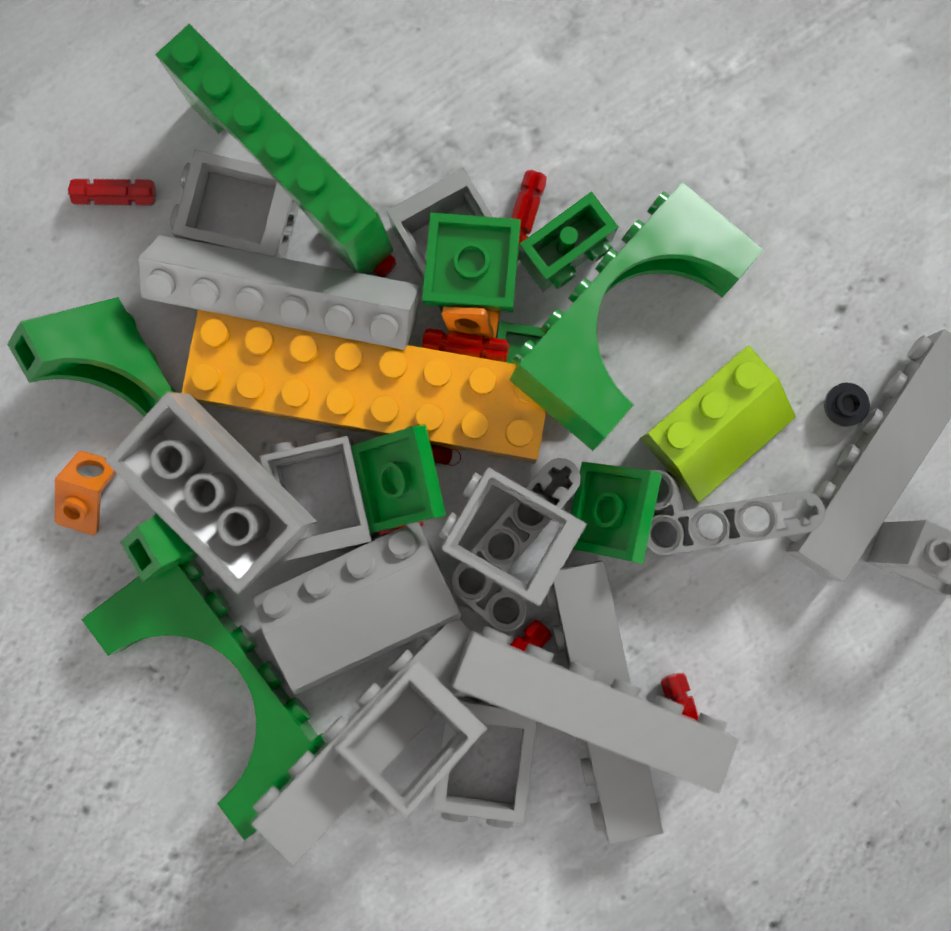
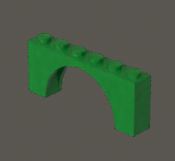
(232, 104)
(105, 349)
(565, 365)
(185, 607)

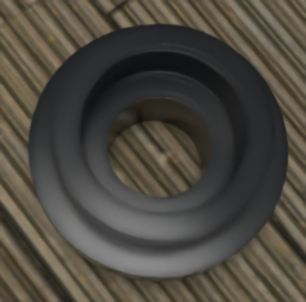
(835, 410)

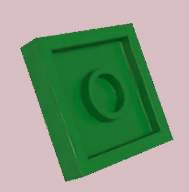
(471, 262)
(398, 479)
(617, 510)

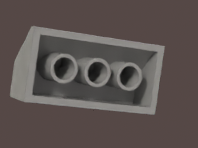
(210, 490)
(355, 607)

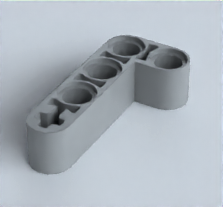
(731, 515)
(522, 537)

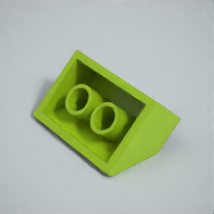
(721, 424)

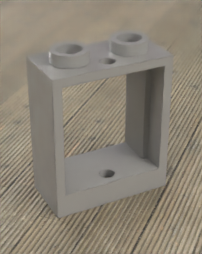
(194, 181)
(438, 198)
(324, 446)
(916, 553)
(551, 561)
(446, 705)
(496, 813)

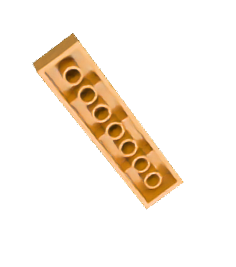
(361, 386)

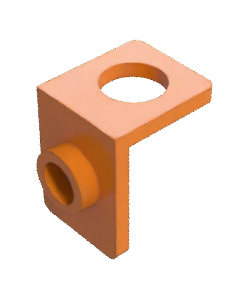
(472, 321)
(80, 496)

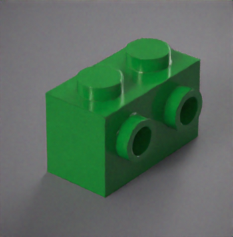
(567, 242)

